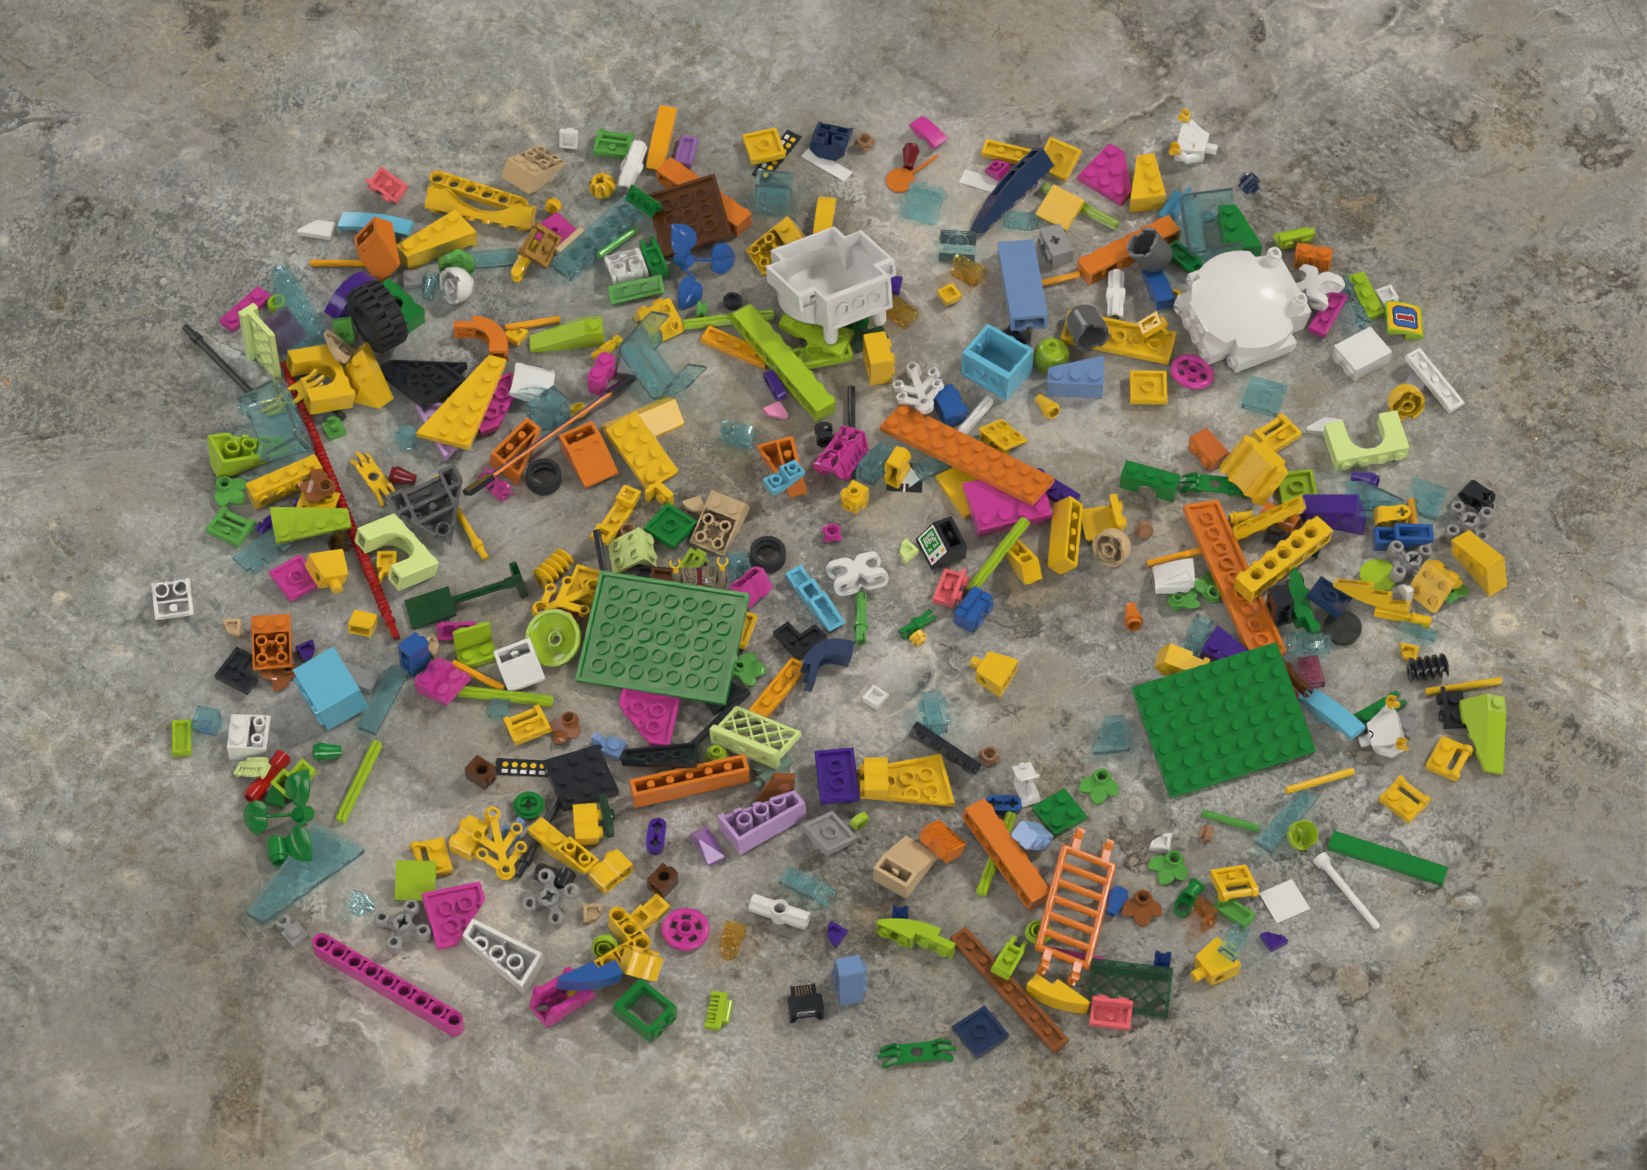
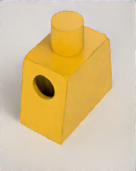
(328, 569)
(994, 671)
(1213, 965)

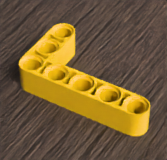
(620, 929)

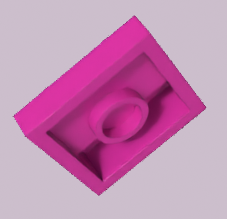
(441, 681)

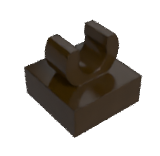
(339, 541)

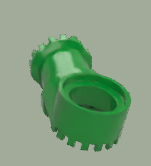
(1188, 897)

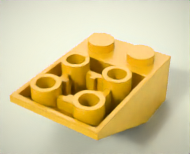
(781, 234)

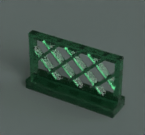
(1136, 972)

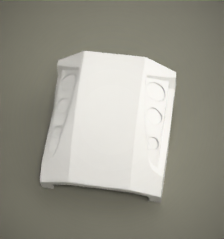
(626, 266)
(530, 381)
(1174, 576)
(172, 599)

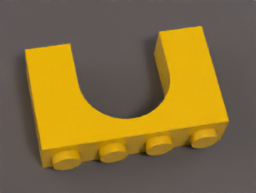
(324, 398)

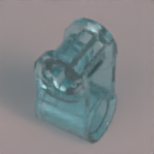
(738, 434)
(738, 563)

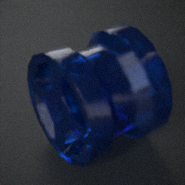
(900, 912)
(1162, 959)

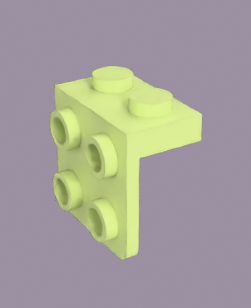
(631, 550)

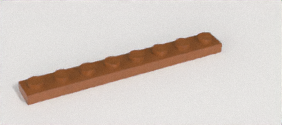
(1010, 991)

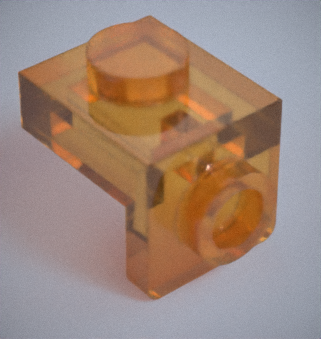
(1207, 911)

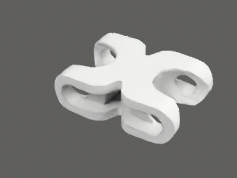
(1317, 285)
(857, 573)

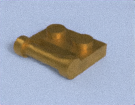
(545, 248)

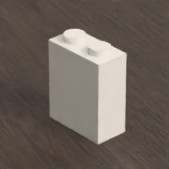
(1362, 354)

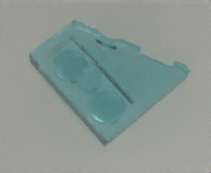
(1428, 498)

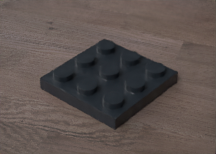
(580, 777)

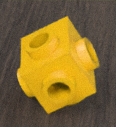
(854, 497)

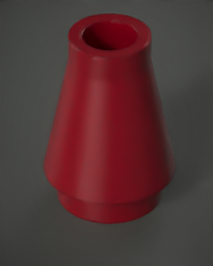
(910, 153)
(401, 476)

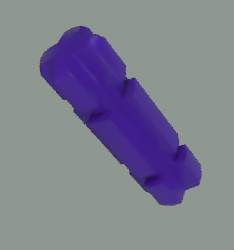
(262, 527)

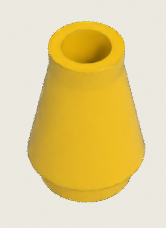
(1048, 407)

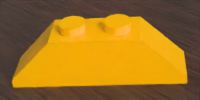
(367, 379)

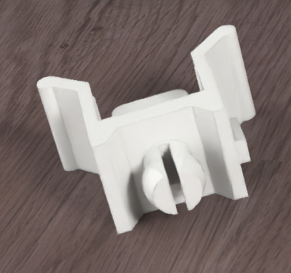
(1024, 783)

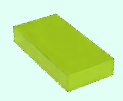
(181, 738)

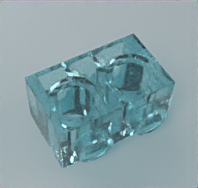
(1198, 634)

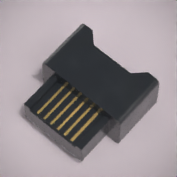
(804, 1003)

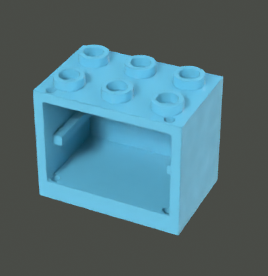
(997, 362)
(329, 689)

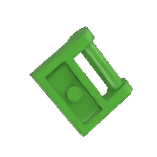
(609, 147)
(229, 531)

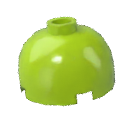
(1050, 353)

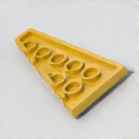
(917, 781)

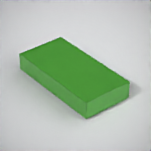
(1235, 911)

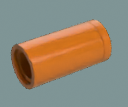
(1289, 525)

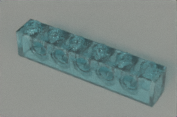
(599, 234)

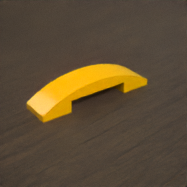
(824, 213)
(618, 515)

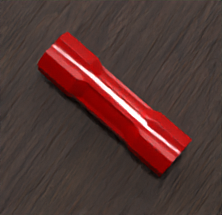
(258, 788)

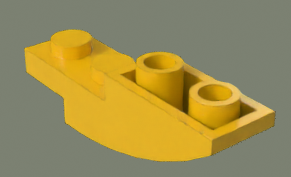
(562, 848)

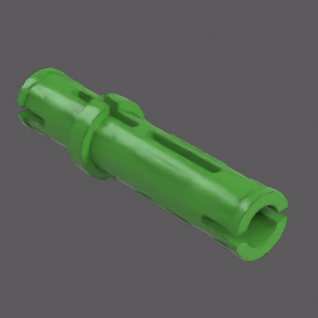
(860, 625)

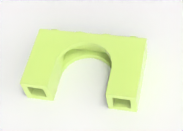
(1348, 455)
(393, 532)

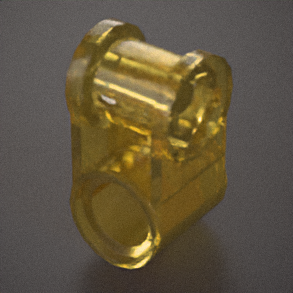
(969, 271)
(902, 312)
(731, 939)

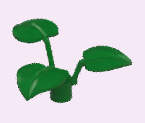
(299, 842)

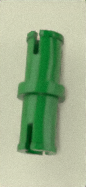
(916, 624)

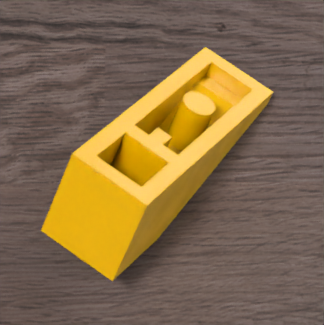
(1024, 563)

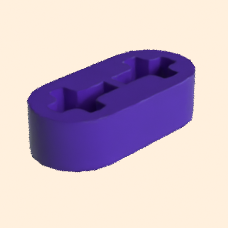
(774, 385)
(660, 836)

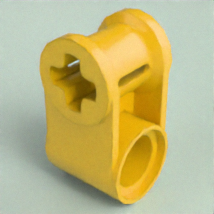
(1389, 515)

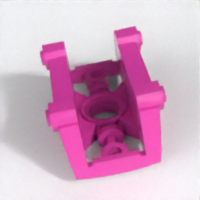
(847, 451)
(550, 995)

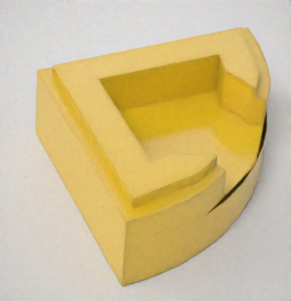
(516, 336)
(1408, 651)

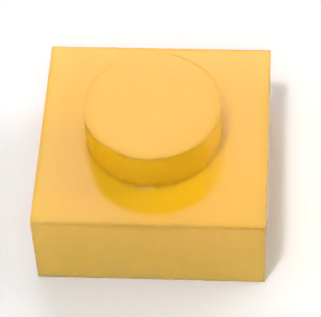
(949, 294)

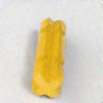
(608, 346)

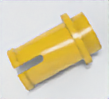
(1239, 517)

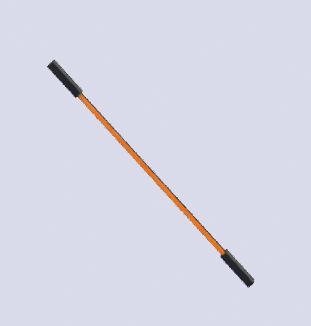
(488, 478)

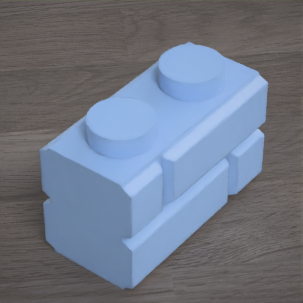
(1032, 836)

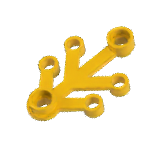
(564, 601)
(499, 846)

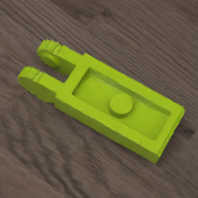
(1008, 958)

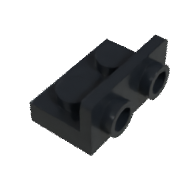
(1449, 706)

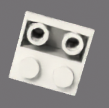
(519, 665)
(247, 736)

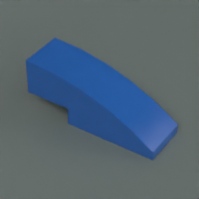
(1159, 289)
(1408, 534)
(590, 977)

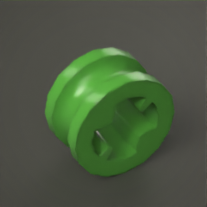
(702, 309)

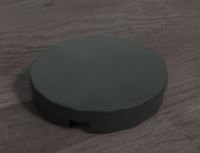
(1344, 629)

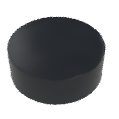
(732, 301)

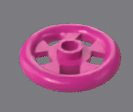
(1192, 371)
(676, 916)

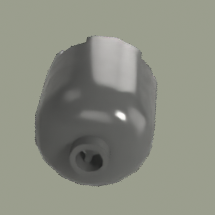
(1150, 250)
(1087, 327)

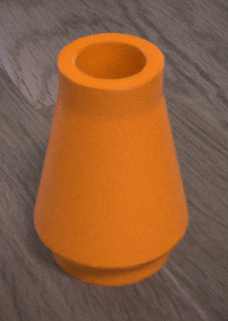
(1132, 618)

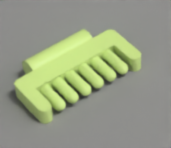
(253, 767)

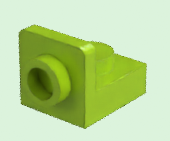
(694, 558)

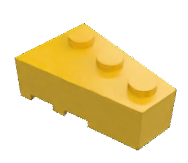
(1175, 659)

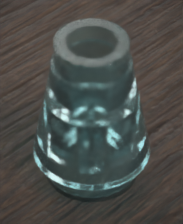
(429, 284)

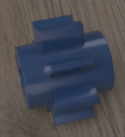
(1249, 183)

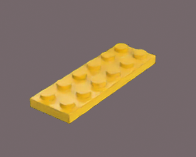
(1128, 341)

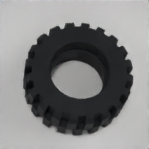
(377, 316)

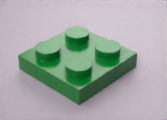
(670, 526)
(1059, 813)

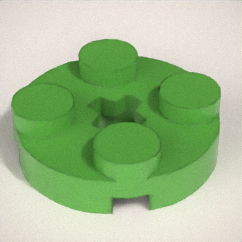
(457, 259)

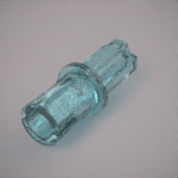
(1418, 631)

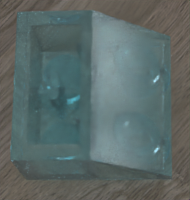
(773, 192)
(548, 409)

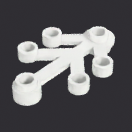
(924, 403)

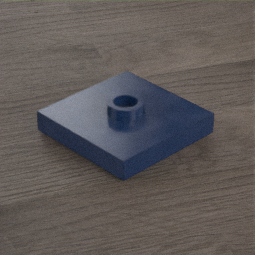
(1328, 597)
(980, 1032)

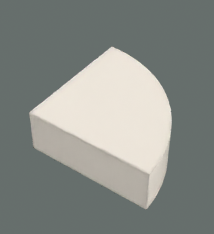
(1406, 592)
(1161, 843)

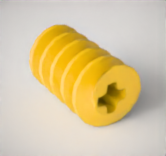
(551, 566)

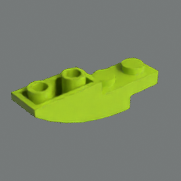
(908, 932)

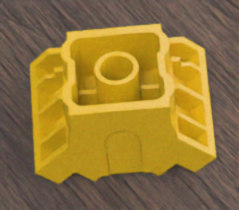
(1254, 469)

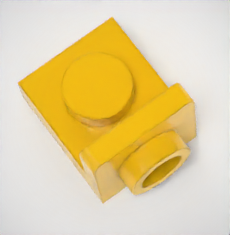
(1153, 324)
(660, 492)

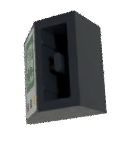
(942, 543)

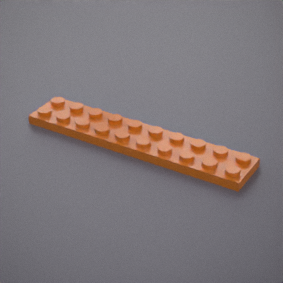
(967, 454)
(1224, 562)

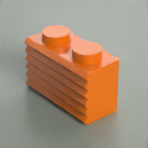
(1313, 255)
(1207, 449)
(942, 841)

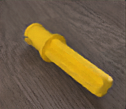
(1399, 616)

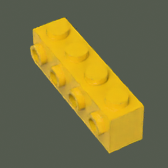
(281, 482)
(1065, 535)

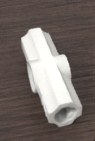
(631, 166)
(1115, 294)
(790, 915)

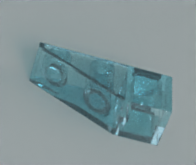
(872, 464)
(1371, 495)

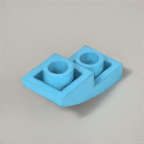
(787, 476)

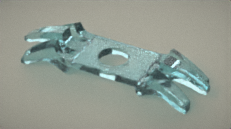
(1358, 310)

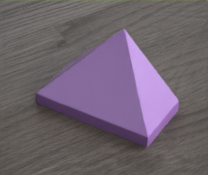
(707, 846)

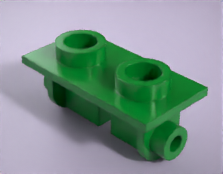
(643, 201)

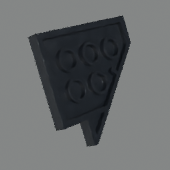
(424, 380)

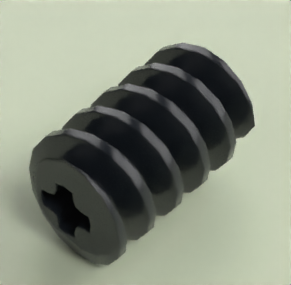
(1427, 666)

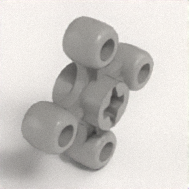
(1468, 521)
(1409, 561)
(549, 889)
(402, 926)

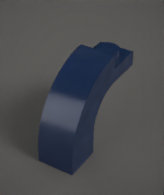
(828, 651)

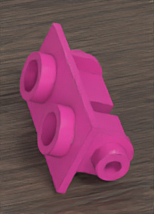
(501, 489)
(446, 628)

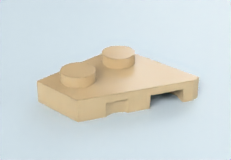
(338, 347)

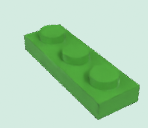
(636, 289)

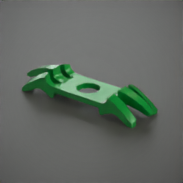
(1201, 482)
(903, 1054)

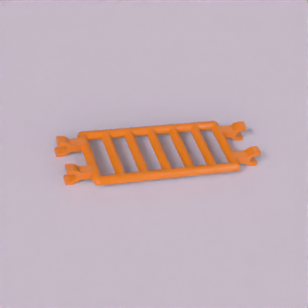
(1098, 914)

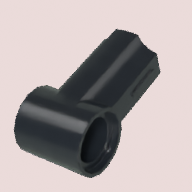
(562, 876)

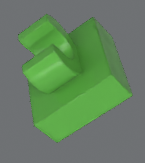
(333, 428)

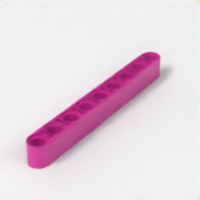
(391, 992)

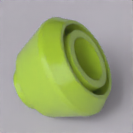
(715, 752)
(1032, 931)
(603, 945)

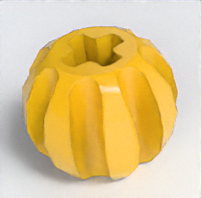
(602, 185)

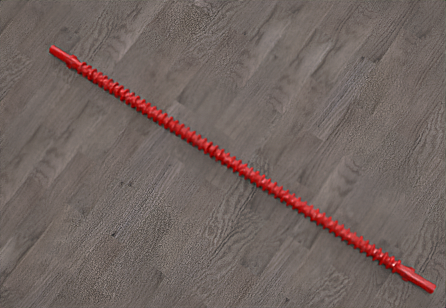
(364, 559)

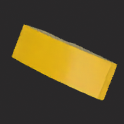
(1057, 995)

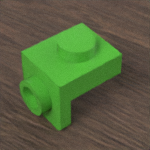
(344, 329)

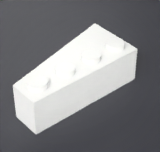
(507, 956)

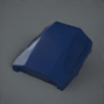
(830, 141)

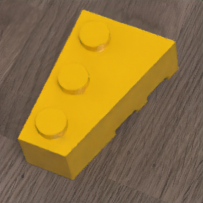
(1147, 186)
(1480, 561)

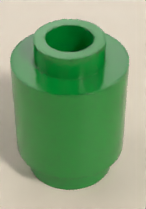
(276, 850)

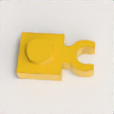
(384, 562)

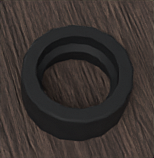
(543, 465)
(768, 542)

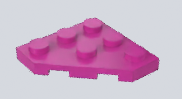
(1108, 175)
(498, 406)
(651, 715)
(451, 912)

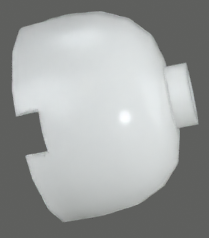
(456, 284)

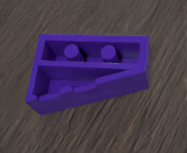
(1338, 511)
(1220, 645)

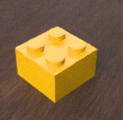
(878, 358)

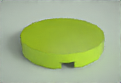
(1378, 572)

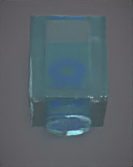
(207, 721)

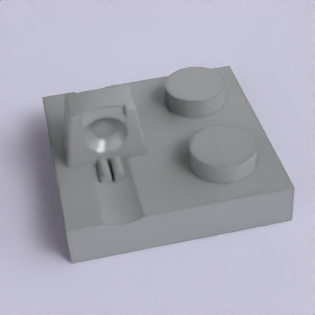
(828, 833)

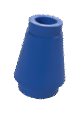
(1116, 900)

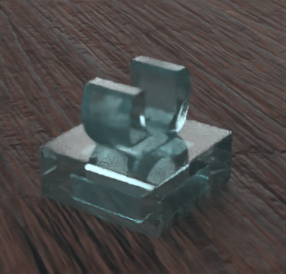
(361, 901)

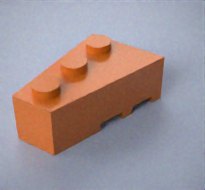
(518, 440)
(779, 453)

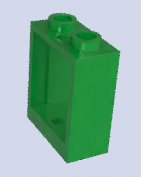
(631, 996)

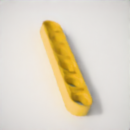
(480, 189)

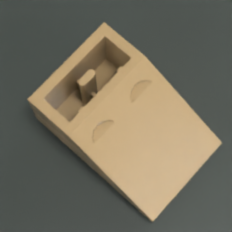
(532, 168)
(719, 523)
(903, 866)

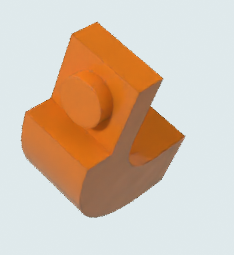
(485, 330)

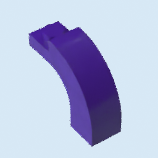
(337, 304)

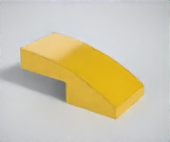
(650, 912)

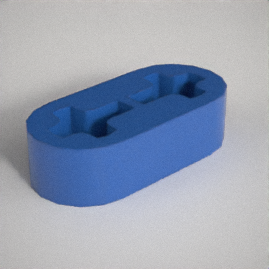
(1003, 803)

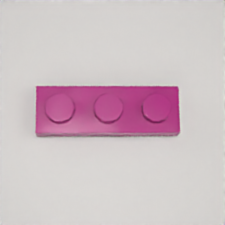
(231, 318)
(1325, 319)

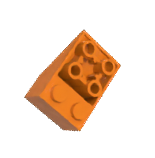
(378, 248)
(587, 454)
(272, 641)

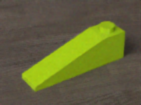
(574, 334)
(233, 454)
(1486, 726)

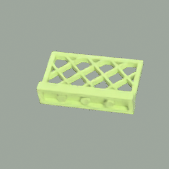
(259, 340)
(748, 745)

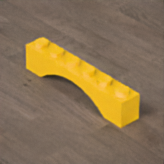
(444, 200)

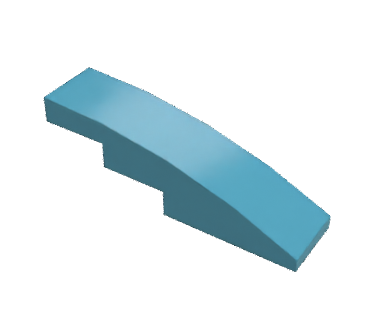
(357, 220)
(814, 599)
(1332, 713)

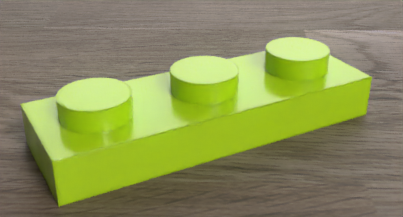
(1367, 296)

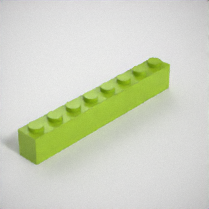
(784, 362)

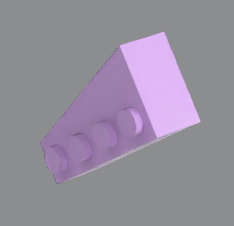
(761, 821)

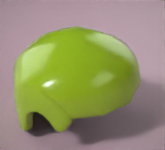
(1302, 835)

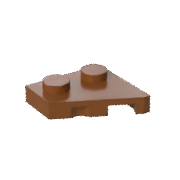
(779, 784)

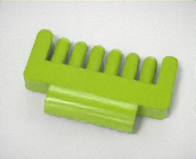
(722, 1013)

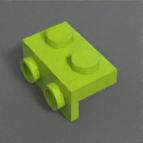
(1290, 238)

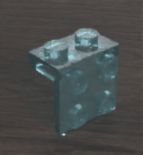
(924, 202)

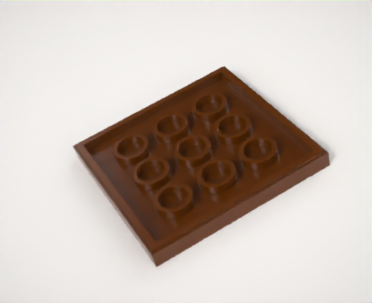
(695, 205)

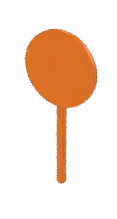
(900, 178)

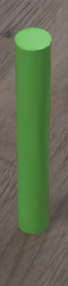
(614, 244)
(1230, 820)

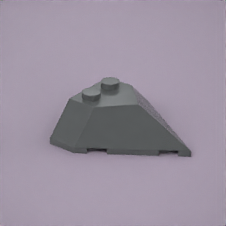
(431, 504)

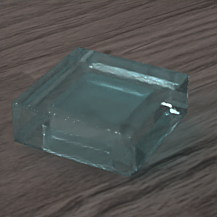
(499, 708)

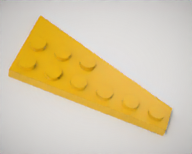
(463, 412)

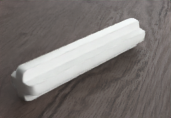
(976, 415)

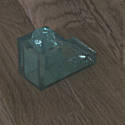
(1308, 644)

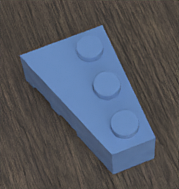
(1077, 379)
(849, 979)

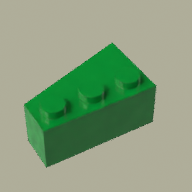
(1235, 228)

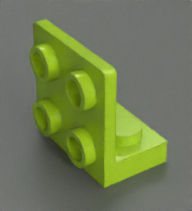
(474, 645)

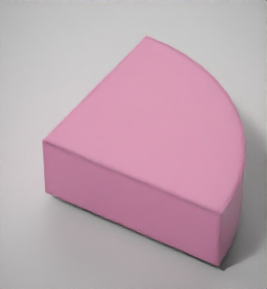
(776, 410)

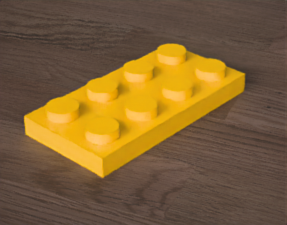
(641, 450)

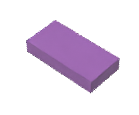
(686, 150)

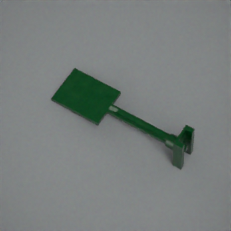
(439, 604)

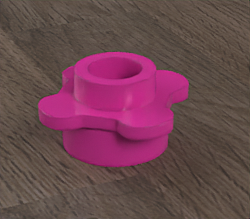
(832, 528)

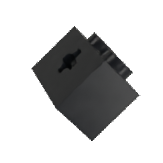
(1280, 604)

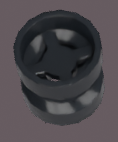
(824, 434)

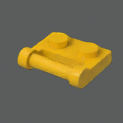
(1281, 436)
(529, 728)
(1443, 755)
(1400, 803)
(436, 851)
(1233, 877)

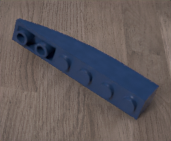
(1012, 187)

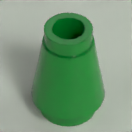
(326, 751)

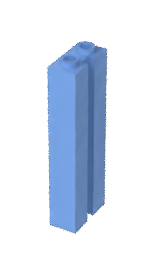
(1022, 284)

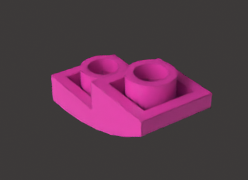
(930, 132)
(997, 169)

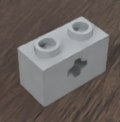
(1055, 245)

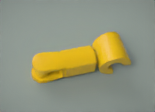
(522, 264)

